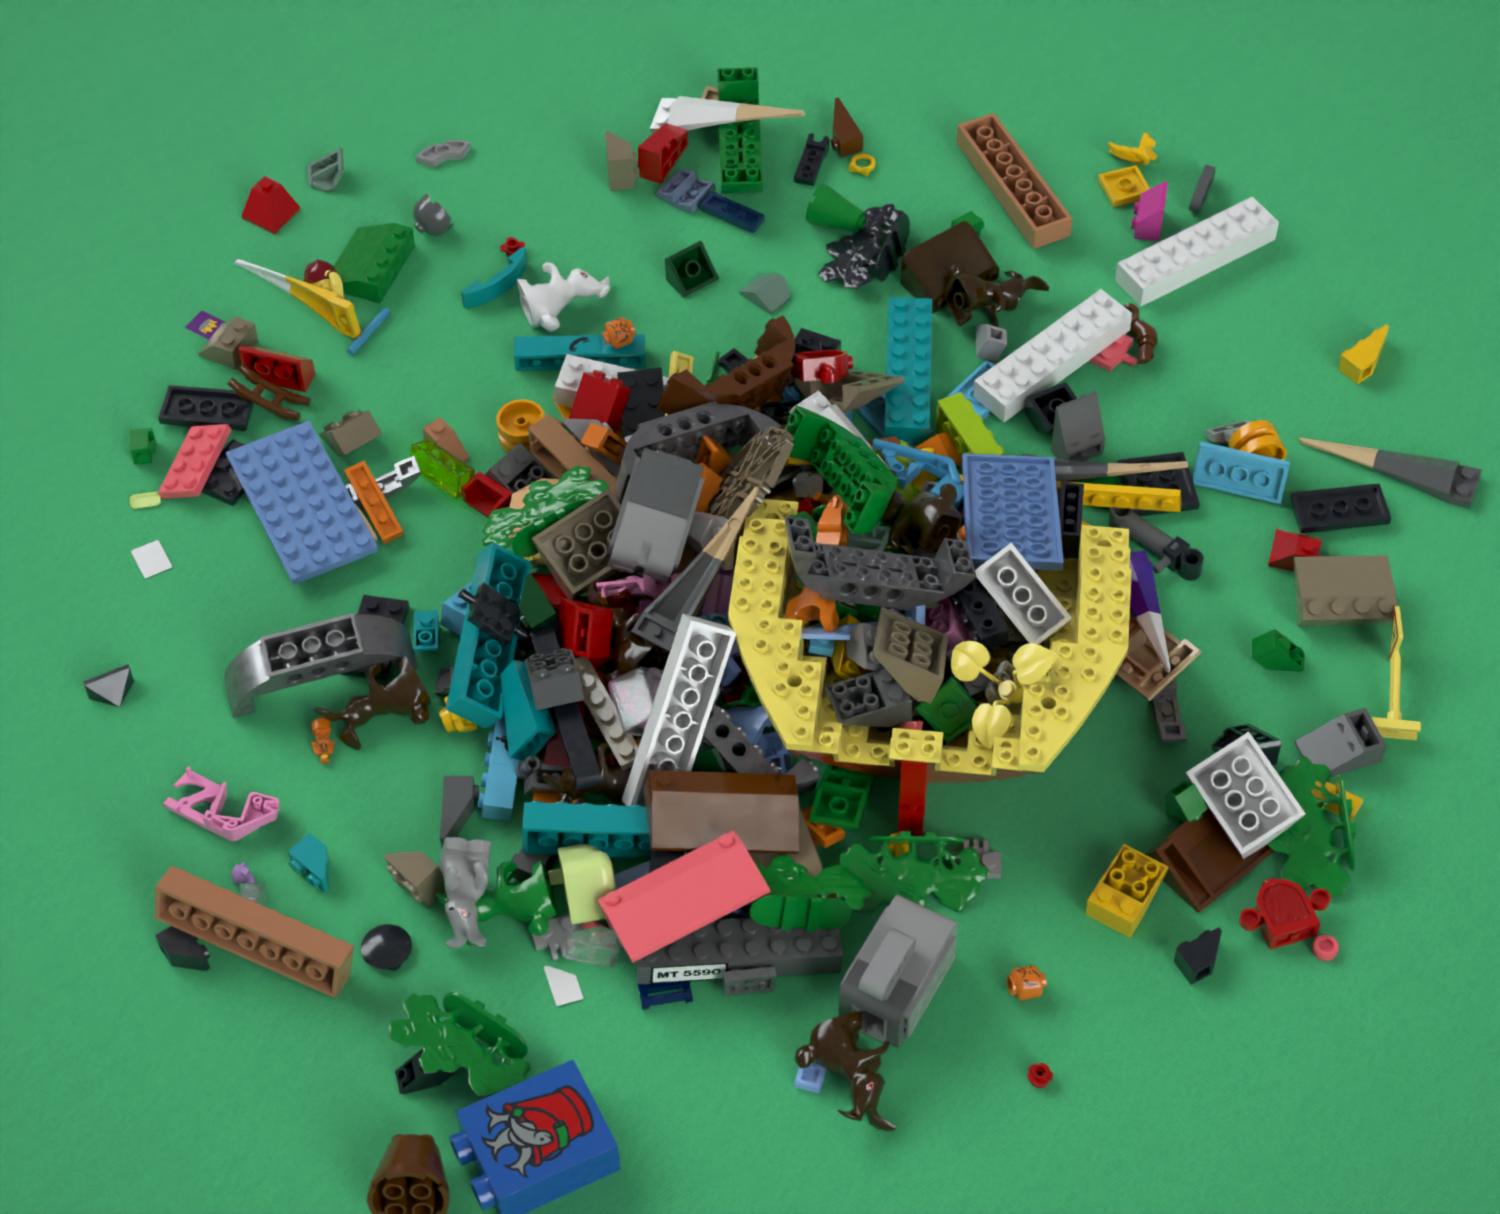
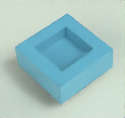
(821, 646)

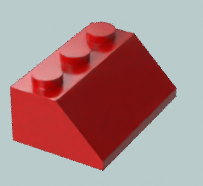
(279, 367)

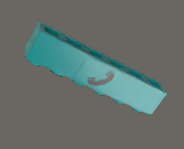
(551, 351)

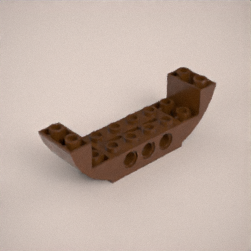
(745, 385)

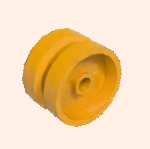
(514, 422)
(1258, 438)

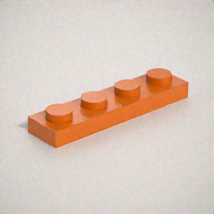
(374, 502)

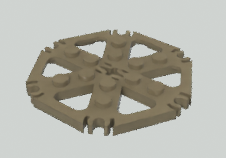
(755, 461)

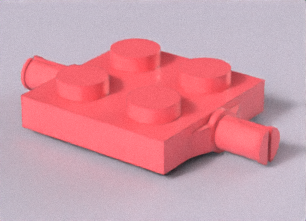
(1115, 354)

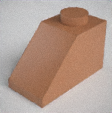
(445, 437)

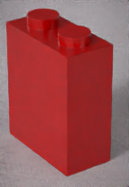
(600, 399)

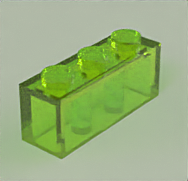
(441, 467)

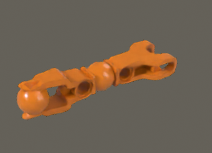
(808, 604)

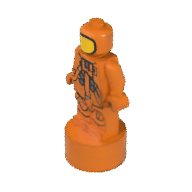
(322, 745)

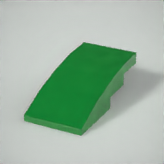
(842, 798)

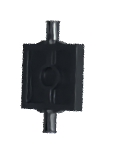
(493, 614)

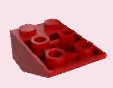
(584, 629)

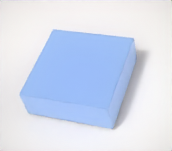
(810, 1078)

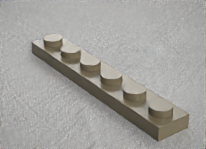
(605, 715)

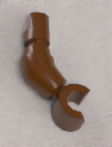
(1144, 333)

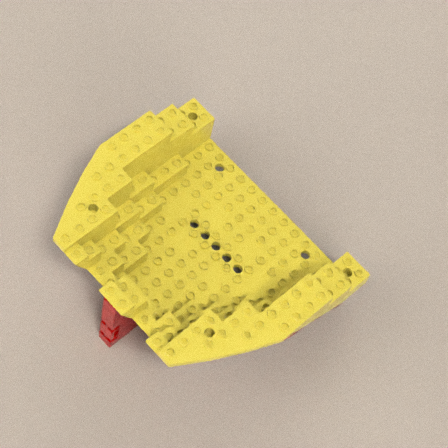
(1052, 710)

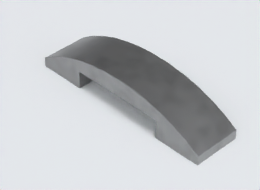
(394, 482)
(1167, 715)

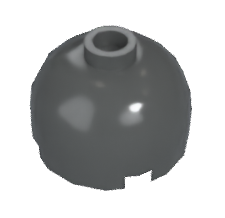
(431, 217)

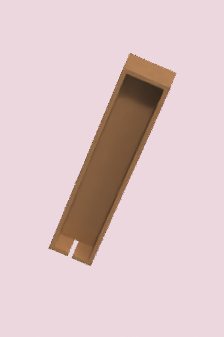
(562, 451)

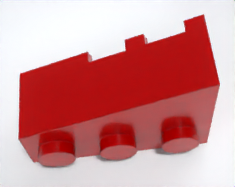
(661, 152)

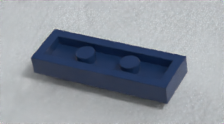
(732, 212)

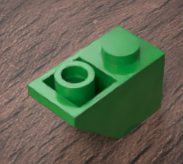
(1277, 652)
(1185, 802)

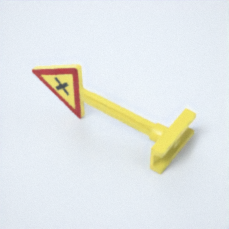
(1393, 725)

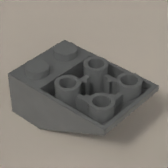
(1078, 429)
(517, 469)
(554, 679)
(870, 700)
(1344, 743)

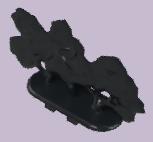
(858, 250)

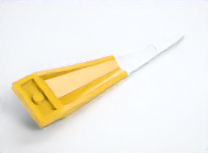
(325, 303)

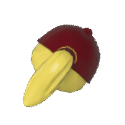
(324, 276)

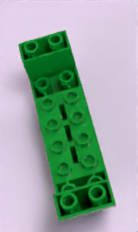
(740, 140)
(846, 465)

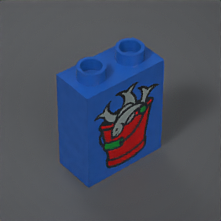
(535, 1141)

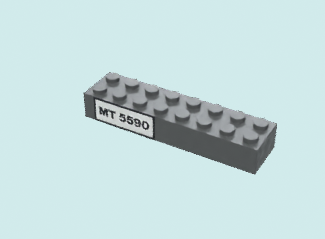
(743, 946)

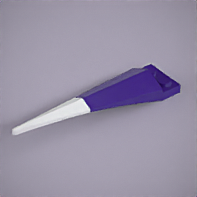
(1145, 604)

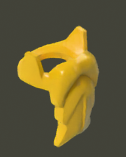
(1135, 155)

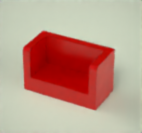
(485, 494)

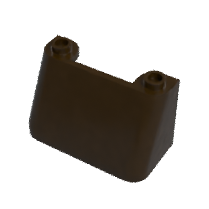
(927, 265)

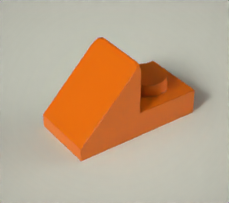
(821, 833)

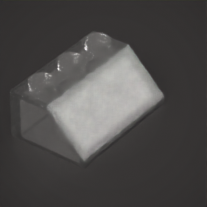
(634, 697)

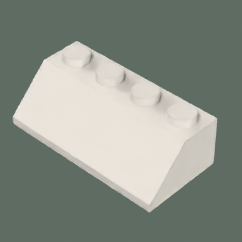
(1023, 596)

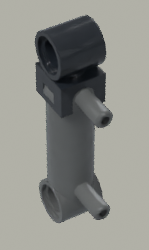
(1173, 552)

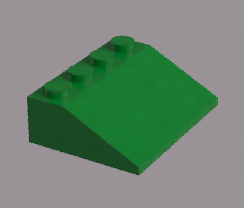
(374, 260)

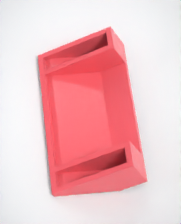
(683, 896)

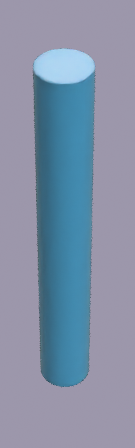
(367, 332)

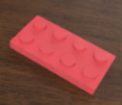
(194, 461)

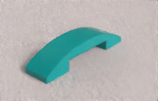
(481, 294)

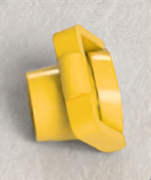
(454, 722)

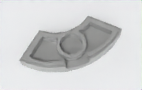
(451, 150)

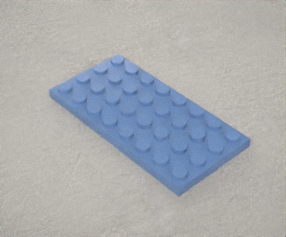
(301, 502)
(1012, 503)

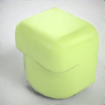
(585, 877)

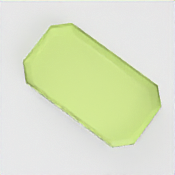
(145, 500)

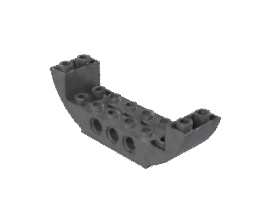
(683, 431)
(877, 576)
(314, 654)
(751, 756)

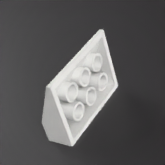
(1245, 795)

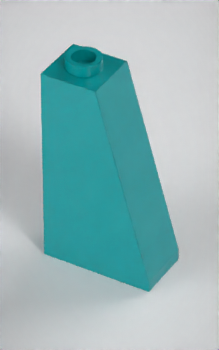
(525, 726)

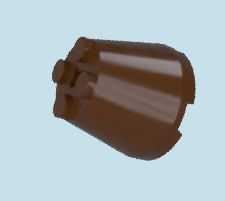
(410, 1178)

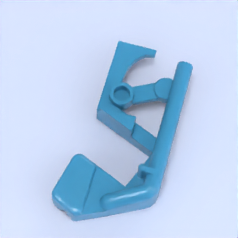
(938, 465)

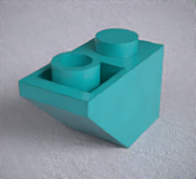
(426, 631)
(311, 860)

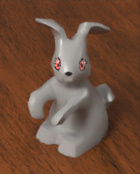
(465, 880)

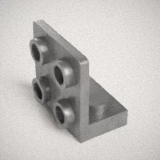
(749, 981)

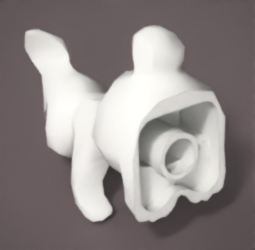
(545, 301)

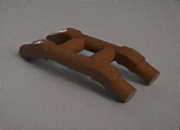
(262, 384)

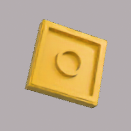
(1123, 185)

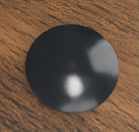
(386, 947)

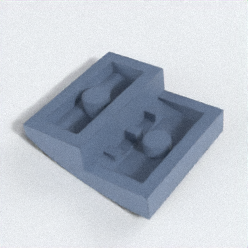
(685, 190)

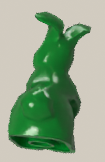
(527, 901)

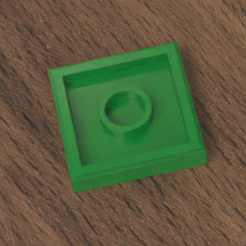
(949, 710)

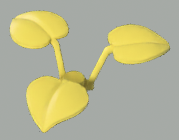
(1031, 664)

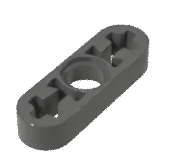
(1202, 188)

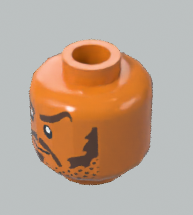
(619, 332)
(1026, 982)

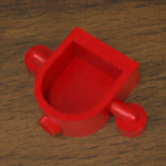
(821, 365)
(1285, 912)

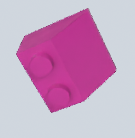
(1150, 213)

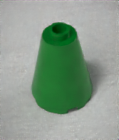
(834, 211)

